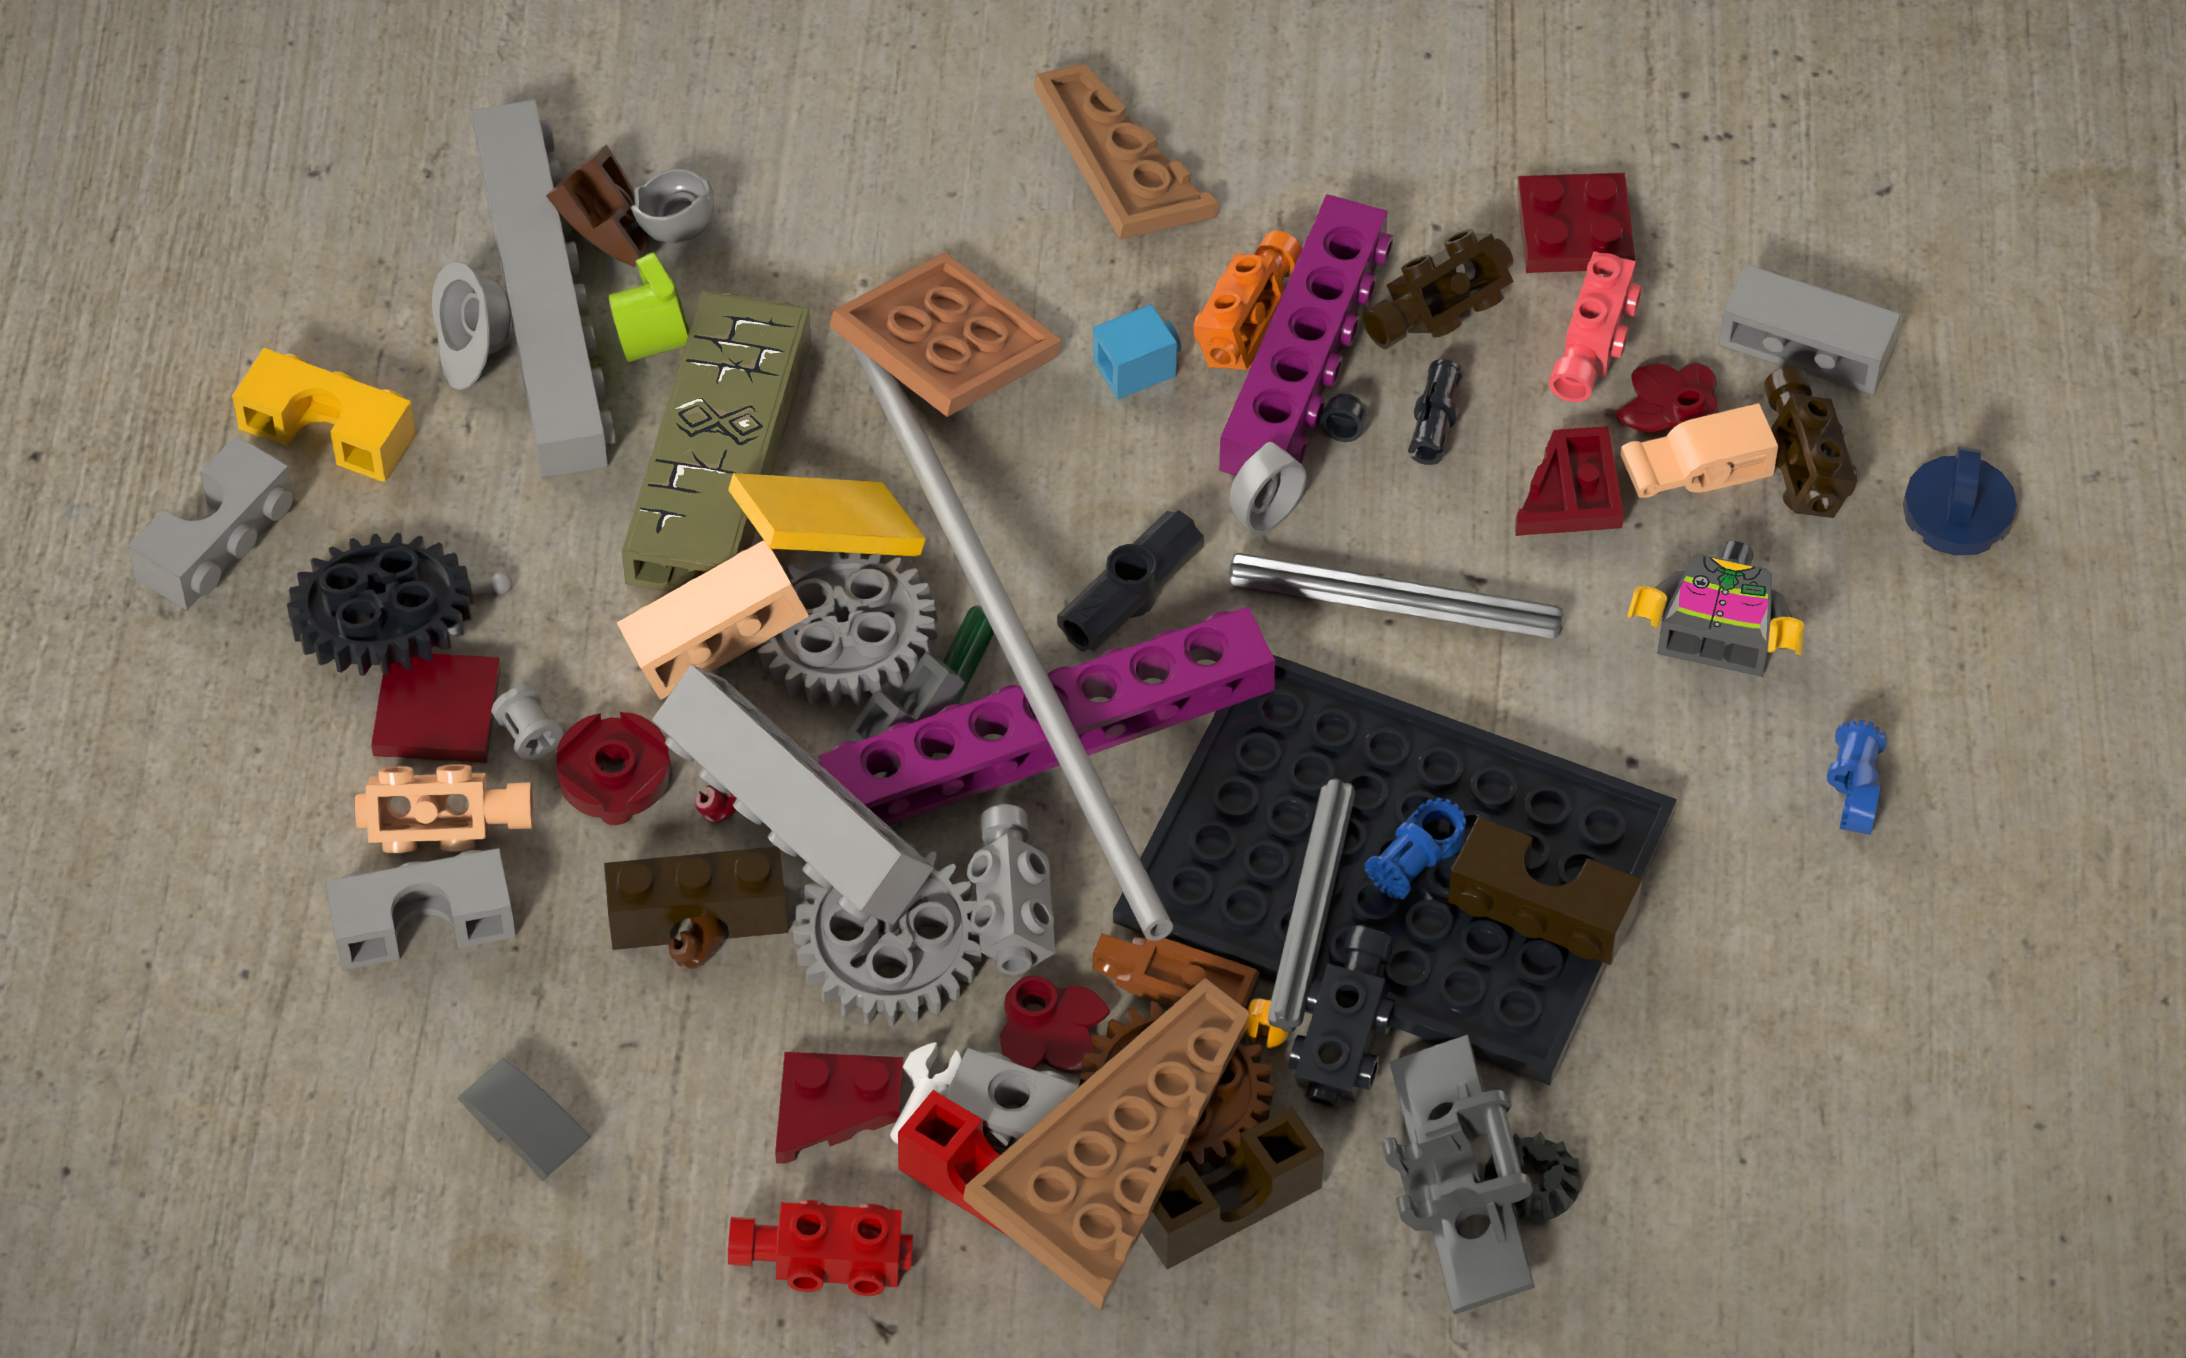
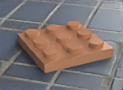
(945, 334)

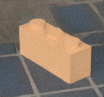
(713, 618)

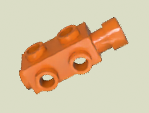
(1245, 302)

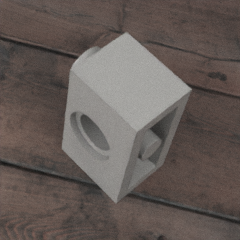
(992, 1080)

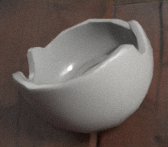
(674, 205)

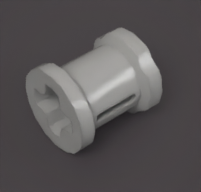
(526, 721)

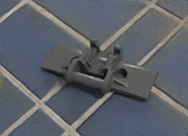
(1444, 1175)

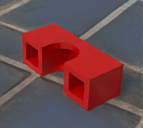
(944, 1149)

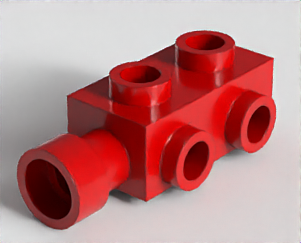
(826, 1245)

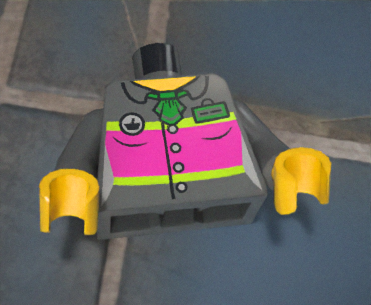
(1720, 612)

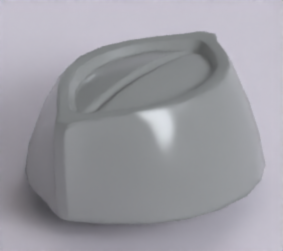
(1266, 489)

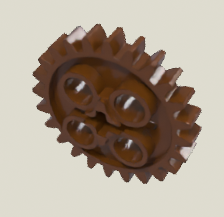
(1232, 1106)

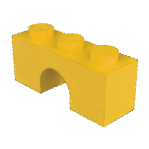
(287, 394)

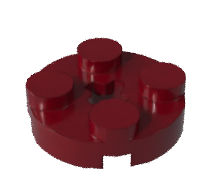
(618, 794)

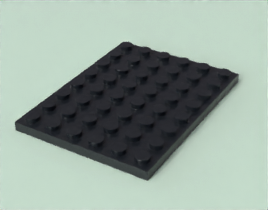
(1244, 818)

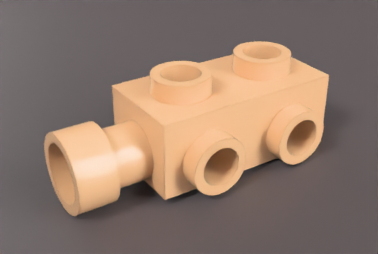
(430, 813)

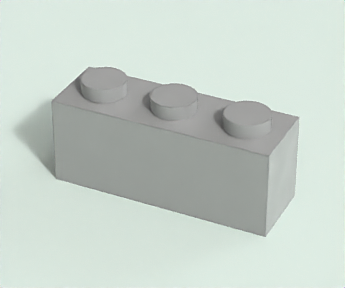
(1809, 329)

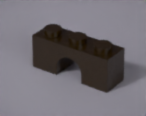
(658, 893)
(1583, 916)
(1268, 1172)

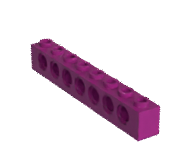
(1134, 710)

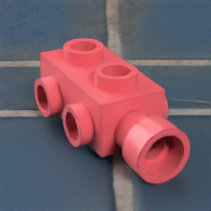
(1596, 326)

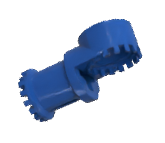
(1856, 773)
(1416, 848)

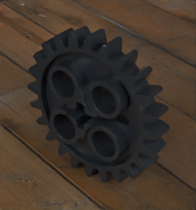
(380, 604)

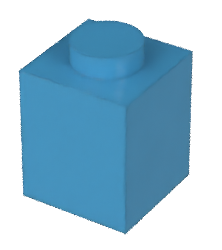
(1135, 351)

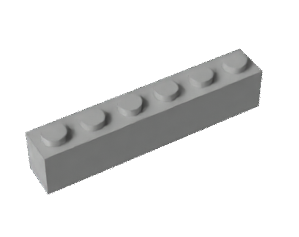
(791, 795)

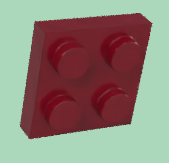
(1572, 217)

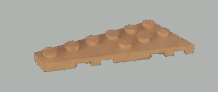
(1100, 1159)

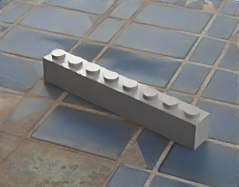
(540, 290)

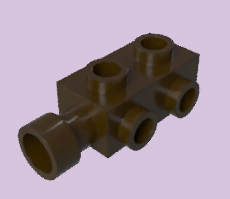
(1443, 289)
(1809, 446)

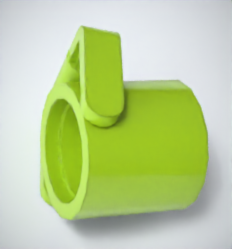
(649, 315)

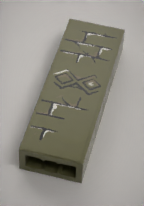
(718, 421)

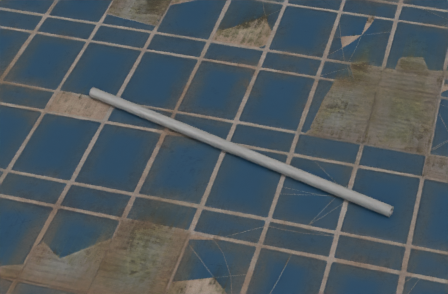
(1020, 653)

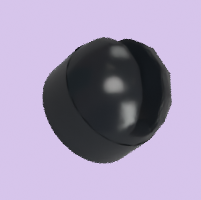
(1344, 418)

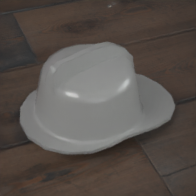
(470, 322)

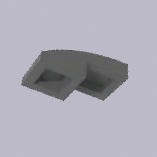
(922, 695)
(525, 1116)

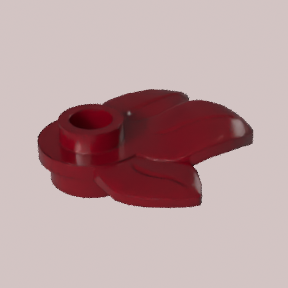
(1669, 396)
(1053, 1033)

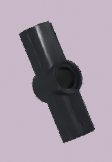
(1114, 599)

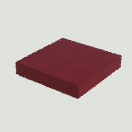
(437, 709)

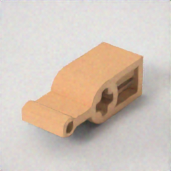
(1704, 453)

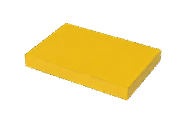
(826, 515)

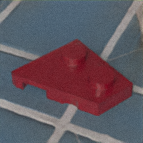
(1573, 486)
(835, 1098)

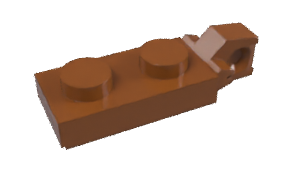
(1169, 970)

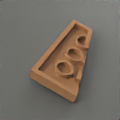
(1119, 159)

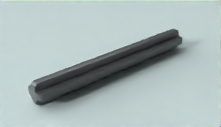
(1311, 905)

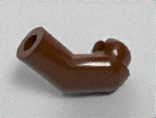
(697, 943)

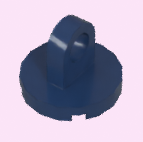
(1960, 503)

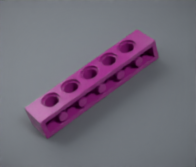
(1308, 332)

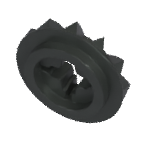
(1559, 1183)

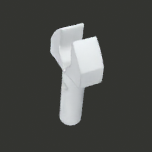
(916, 1071)

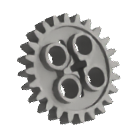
(860, 628)
(927, 964)

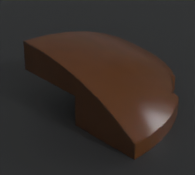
(598, 205)

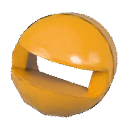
(1259, 1026)

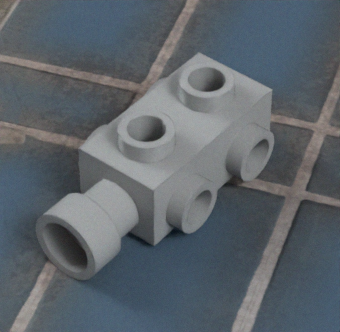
(1012, 893)

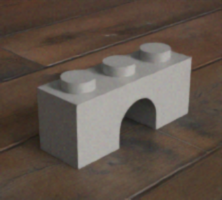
(188, 557)
(461, 889)

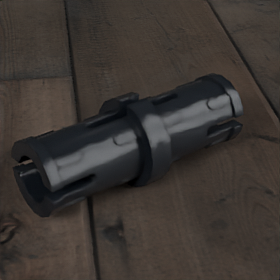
(1435, 412)

